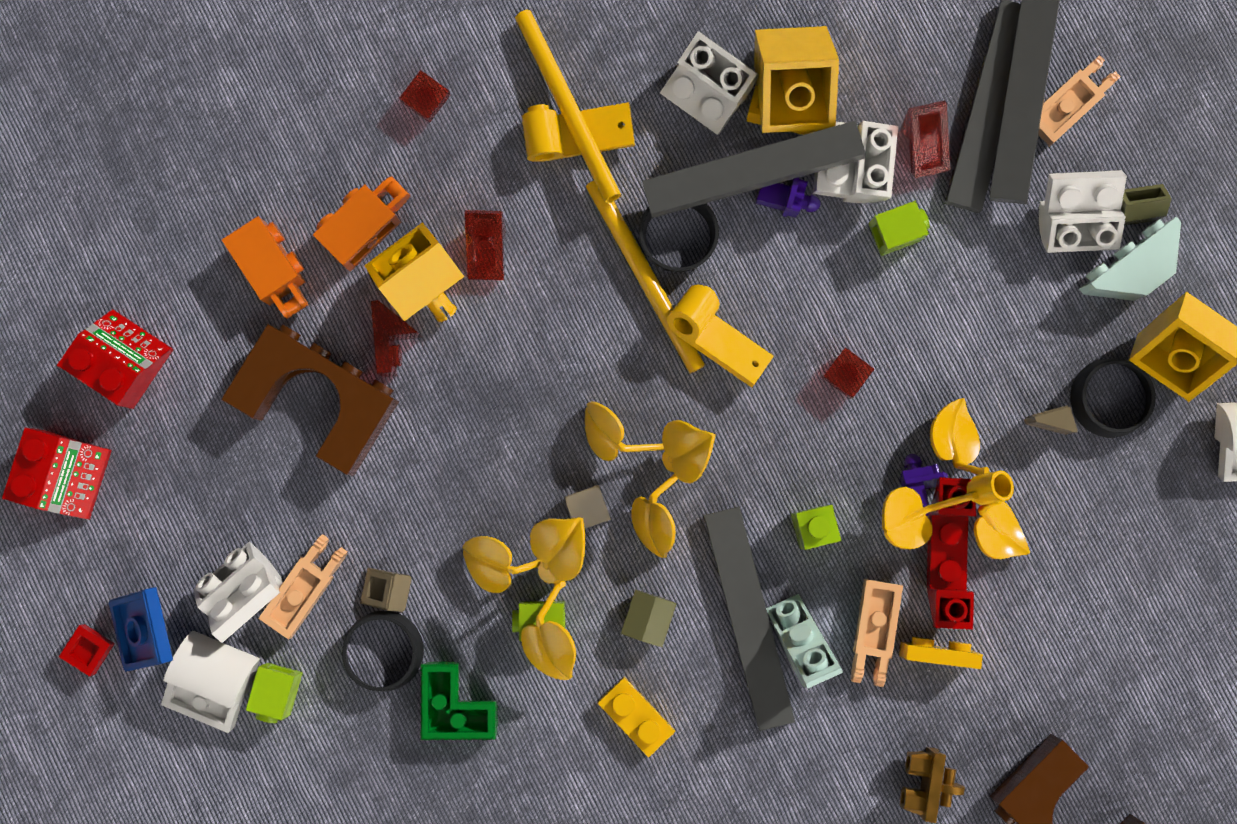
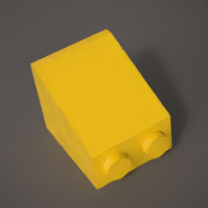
(796, 79)

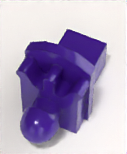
(788, 198)
(920, 477)

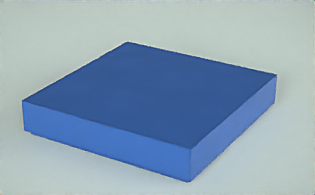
(140, 629)

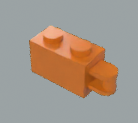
(361, 222)
(267, 265)

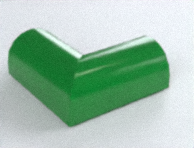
(447, 717)

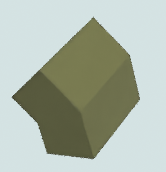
(1145, 204)
(648, 618)

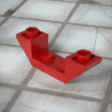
(947, 558)

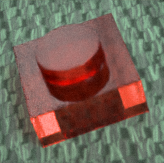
(425, 96)
(847, 373)

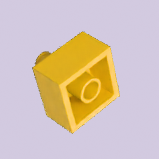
(416, 274)
(1186, 347)

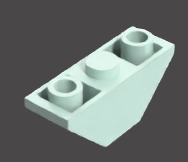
(1138, 266)
(803, 642)

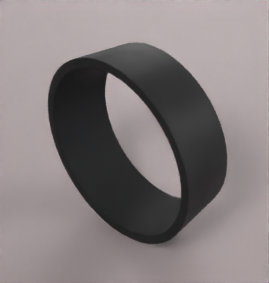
(707, 213)
(1081, 409)
(415, 639)

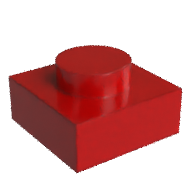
(86, 650)

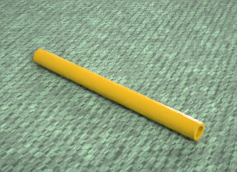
(568, 106)
(644, 274)

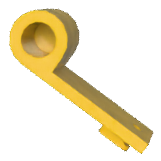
(550, 138)
(696, 323)

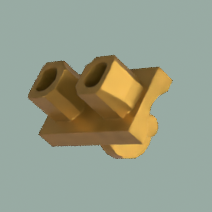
(926, 799)

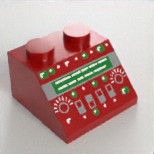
(116, 358)
(56, 473)

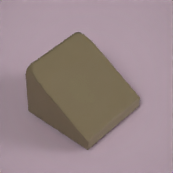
(1055, 420)
(588, 505)
(386, 590)

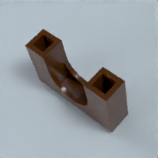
(279, 358)
(1039, 782)

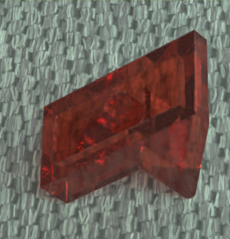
(928, 138)
(485, 244)
(387, 329)

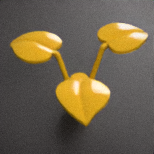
(684, 453)
(995, 531)
(560, 557)

